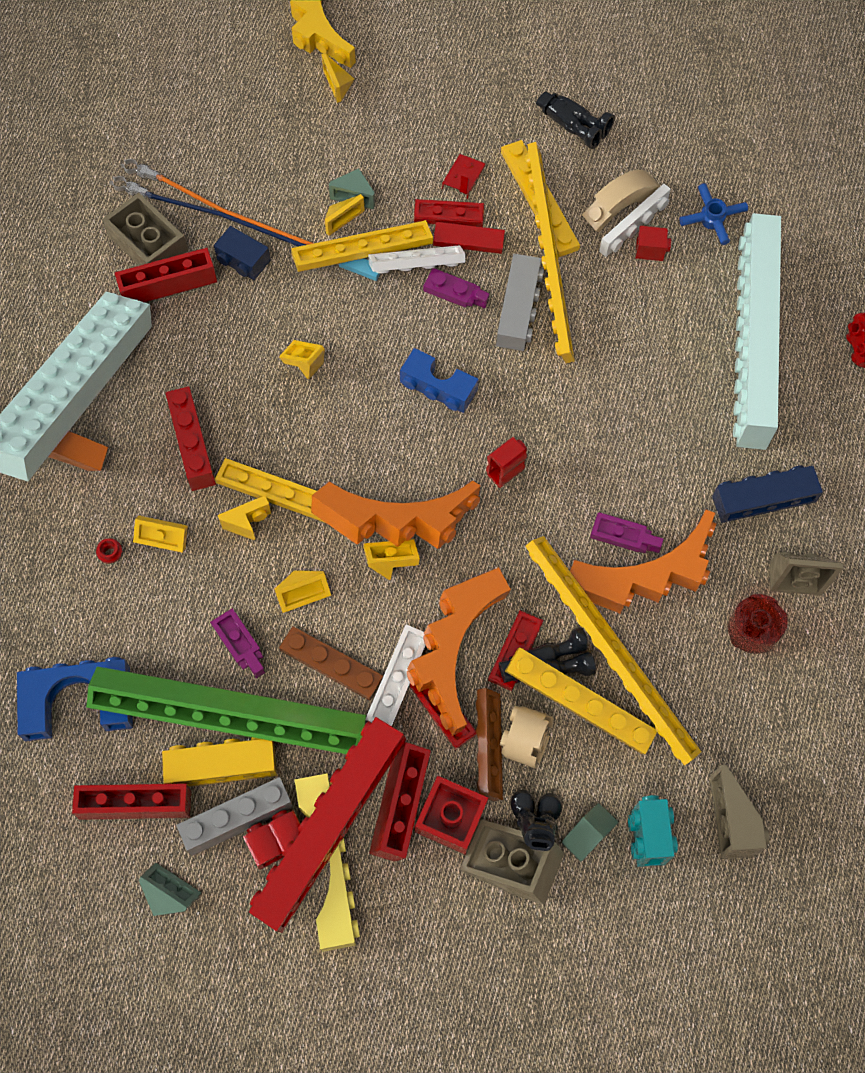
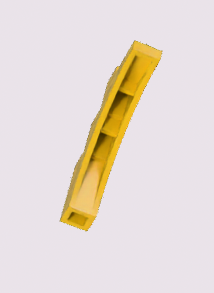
(315, 32)

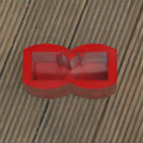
(506, 461)
(270, 840)

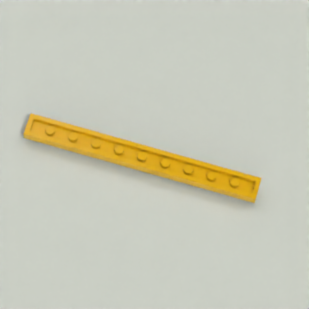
(550, 260)
(613, 649)

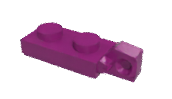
(455, 289)
(625, 534)
(239, 642)

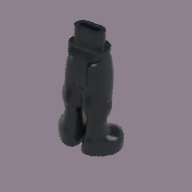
(574, 116)
(549, 652)
(540, 828)

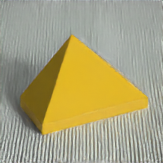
(337, 77)
(343, 212)
(301, 589)

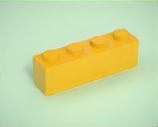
(219, 762)

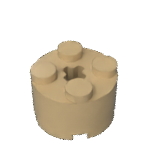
(527, 736)

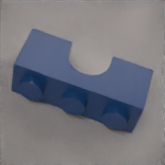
(453, 392)

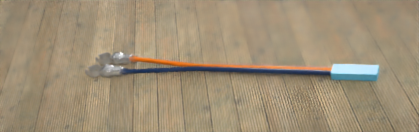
(144, 171)

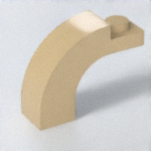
(618, 194)

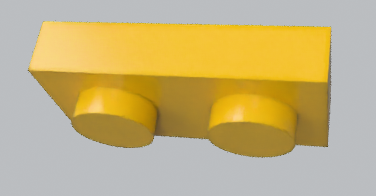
(160, 533)

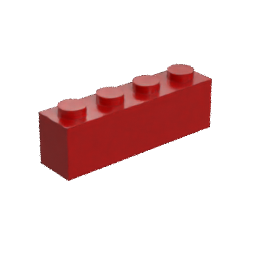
(167, 276)
(190, 438)
(131, 801)
(400, 803)

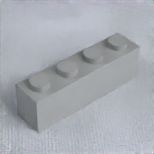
(518, 302)
(234, 816)

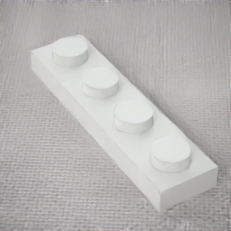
(630, 225)
(422, 258)
(395, 680)

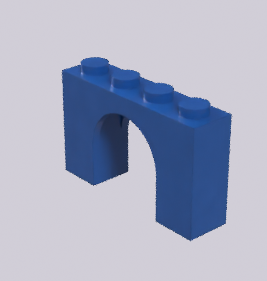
(40, 686)

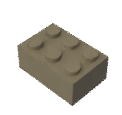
(144, 232)

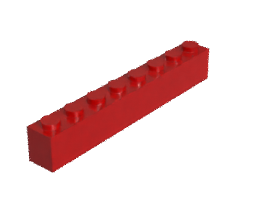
(327, 825)

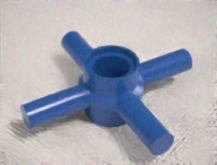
(713, 214)

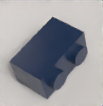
(242, 253)

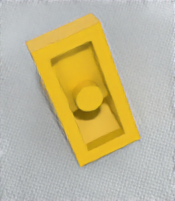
(304, 355)
(239, 518)
(385, 556)

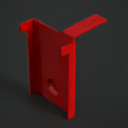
(464, 174)

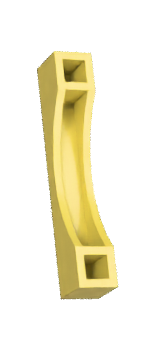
(334, 921)

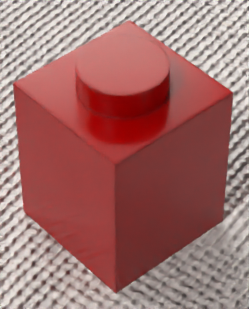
(652, 243)

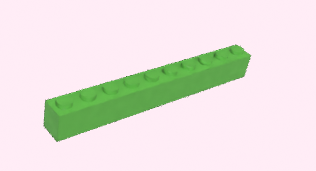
(224, 710)

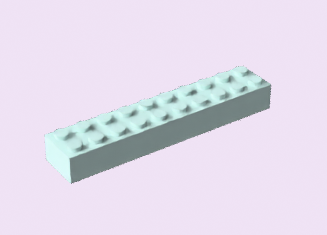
(759, 332)
(69, 382)

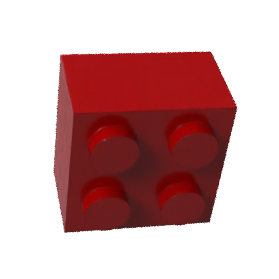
(451, 815)

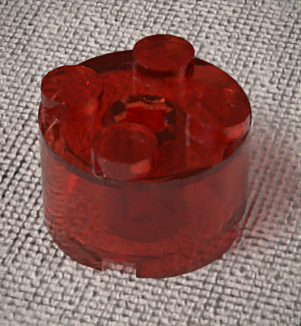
(770, 625)

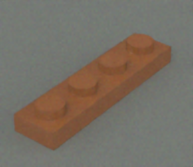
(331, 663)
(489, 748)

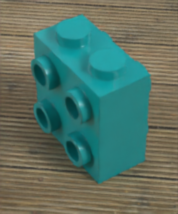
(652, 832)

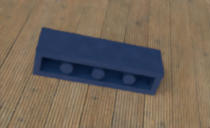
(767, 493)

